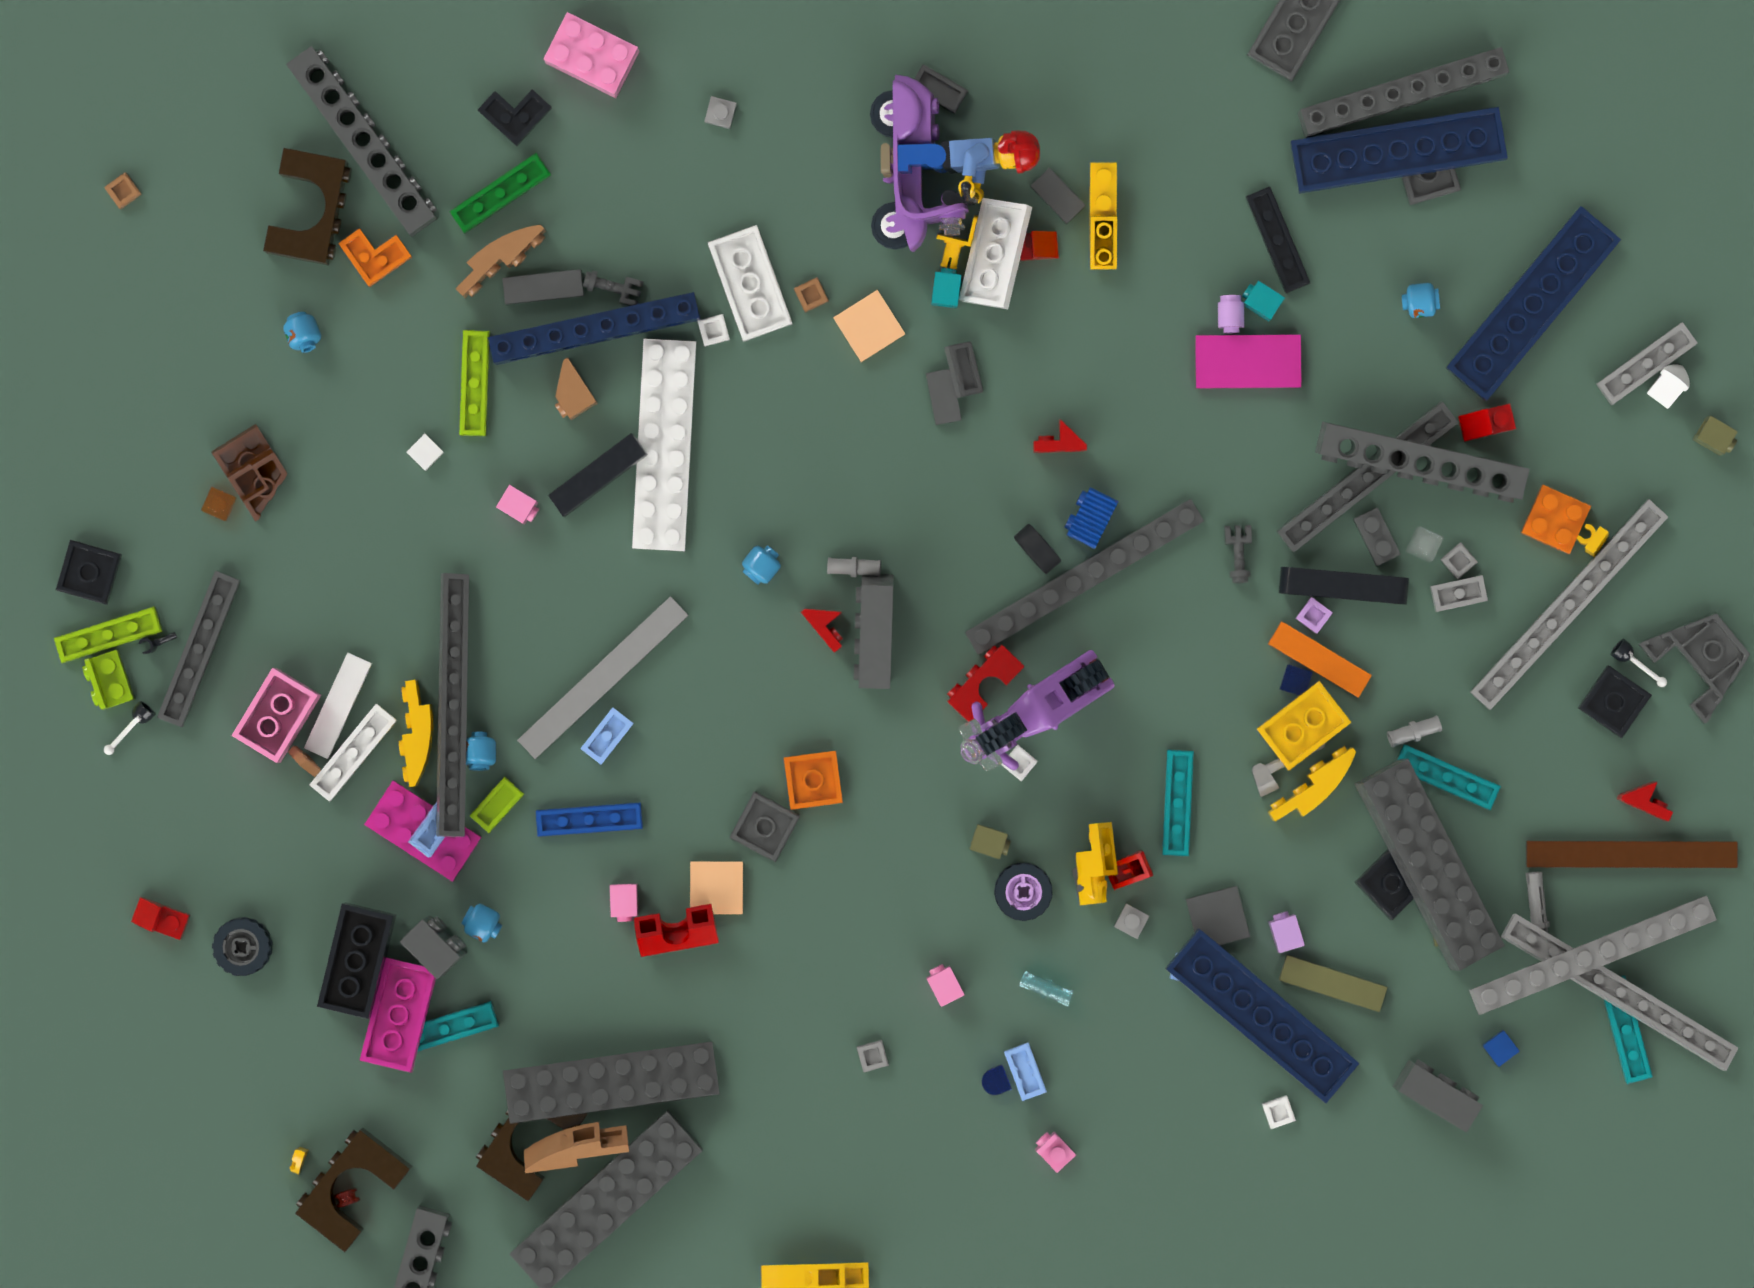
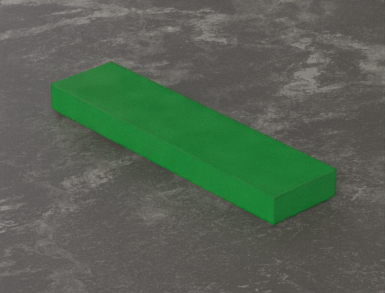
(500, 193)

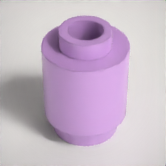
(1230, 313)

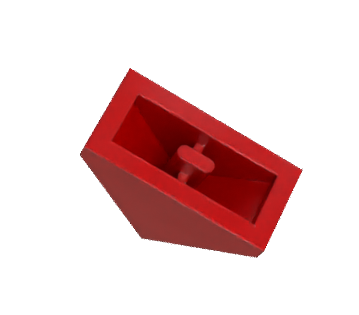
(1131, 870)

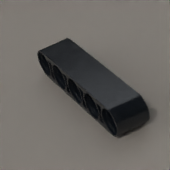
(1343, 585)

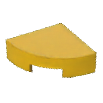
(298, 1160)

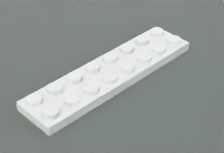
(666, 437)

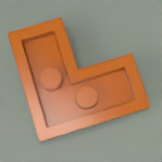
(371, 262)

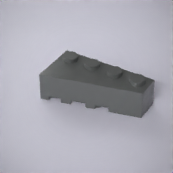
(875, 631)

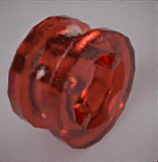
(346, 1197)

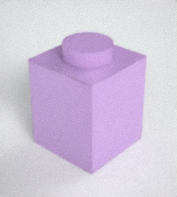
(1286, 932)

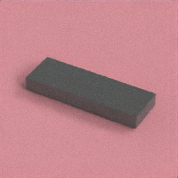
(543, 287)

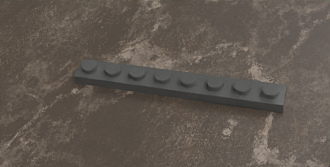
(1361, 481)

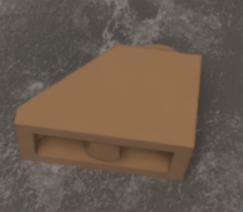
(572, 392)

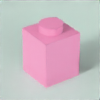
(518, 505)
(624, 901)
(944, 984)

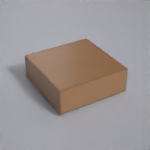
(123, 190)
(811, 294)
(304, 760)

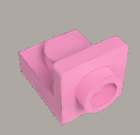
(1054, 1151)

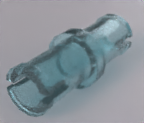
(1046, 988)

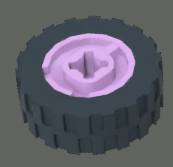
(1023, 891)

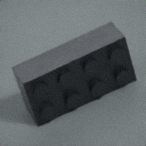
(356, 960)

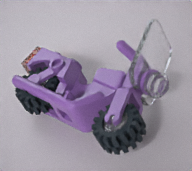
(1034, 712)

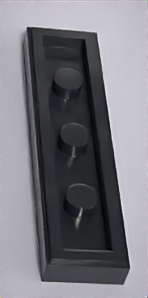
(1277, 240)
(598, 474)

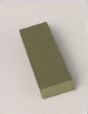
(1333, 983)

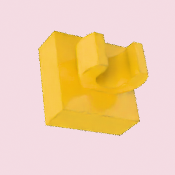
(1595, 541)

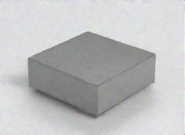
(1458, 560)
(872, 1056)

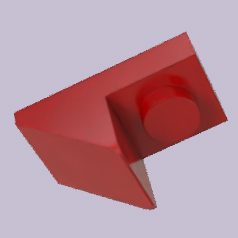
(1040, 246)
(1486, 422)
(1067, 442)
(819, 620)
(1640, 799)
(160, 918)

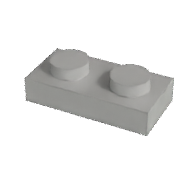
(1458, 593)

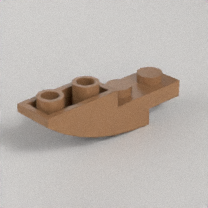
(506, 249)
(574, 1143)

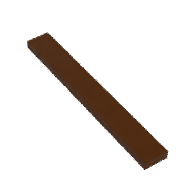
(1632, 854)

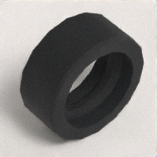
(1037, 548)

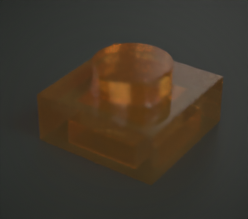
(218, 504)

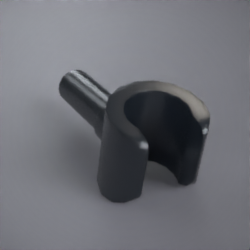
(157, 642)

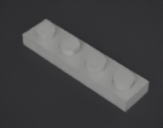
(1646, 363)

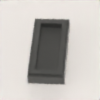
(948, 92)
(1057, 196)
(963, 369)
(943, 397)

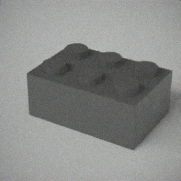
(434, 946)
(1438, 1094)

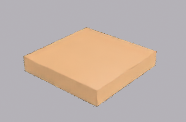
(869, 326)
(717, 884)

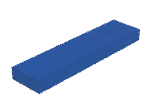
(589, 819)

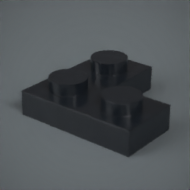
(517, 121)

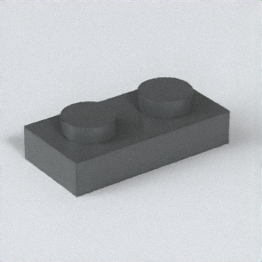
(1376, 536)

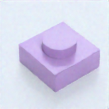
(1313, 615)

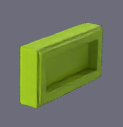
(496, 804)

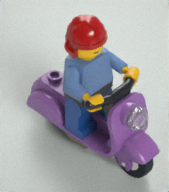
(909, 119)

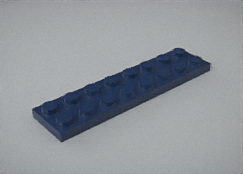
(1398, 150)
(1533, 303)
(1262, 1015)

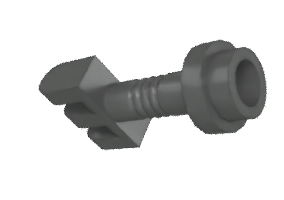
(591, 281)
(1240, 575)

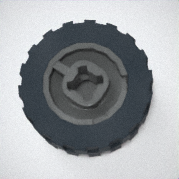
(242, 946)

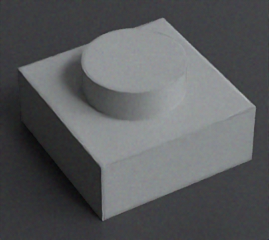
(720, 112)
(1131, 921)

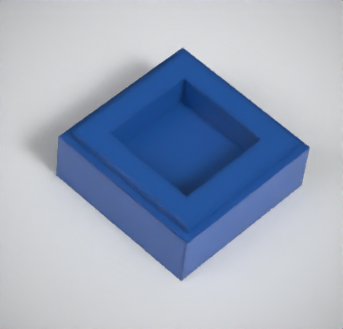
(1500, 1048)

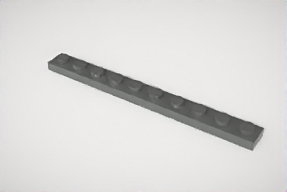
(1084, 576)
(452, 705)

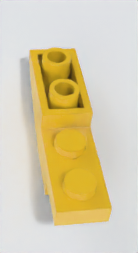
(1103, 215)
(418, 744)
(1323, 779)
(816, 1275)

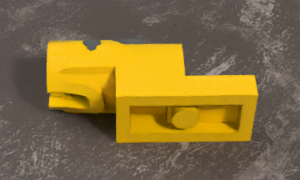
(1095, 865)

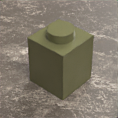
(1716, 436)
(990, 841)

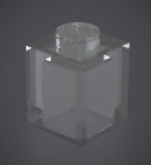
(1424, 544)

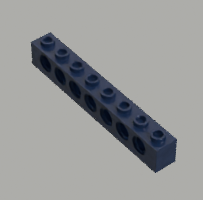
(594, 328)

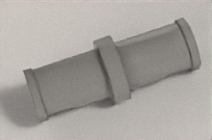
(854, 567)
(1414, 731)

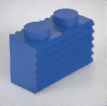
(1091, 517)

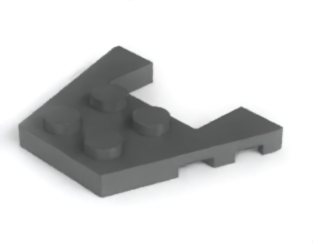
(1710, 651)

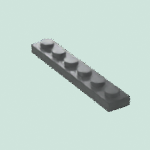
(198, 649)

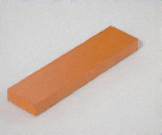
(1319, 659)

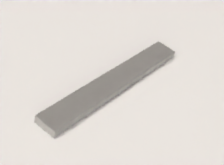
(602, 677)

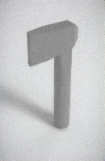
(1263, 778)

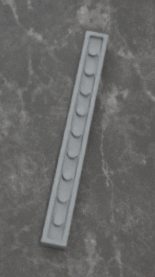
(1569, 604)
(1592, 955)
(1626, 996)

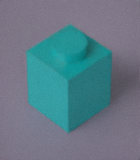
(946, 288)
(1262, 300)

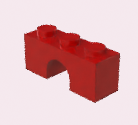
(999, 664)
(661, 937)

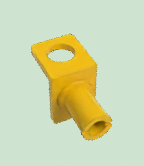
(954, 245)

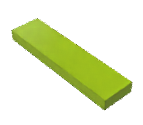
(474, 383)
(108, 634)

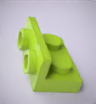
(108, 680)

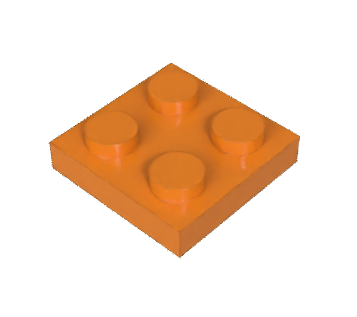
(1555, 519)
(813, 780)

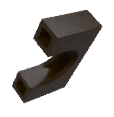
(315, 243)
(504, 1165)
(320, 1206)

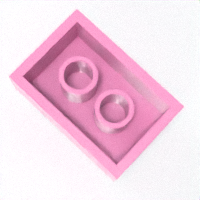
(591, 55)
(276, 715)

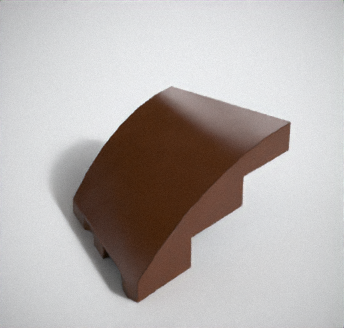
(251, 469)

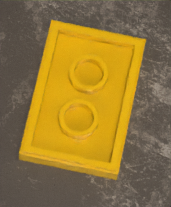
(1303, 725)

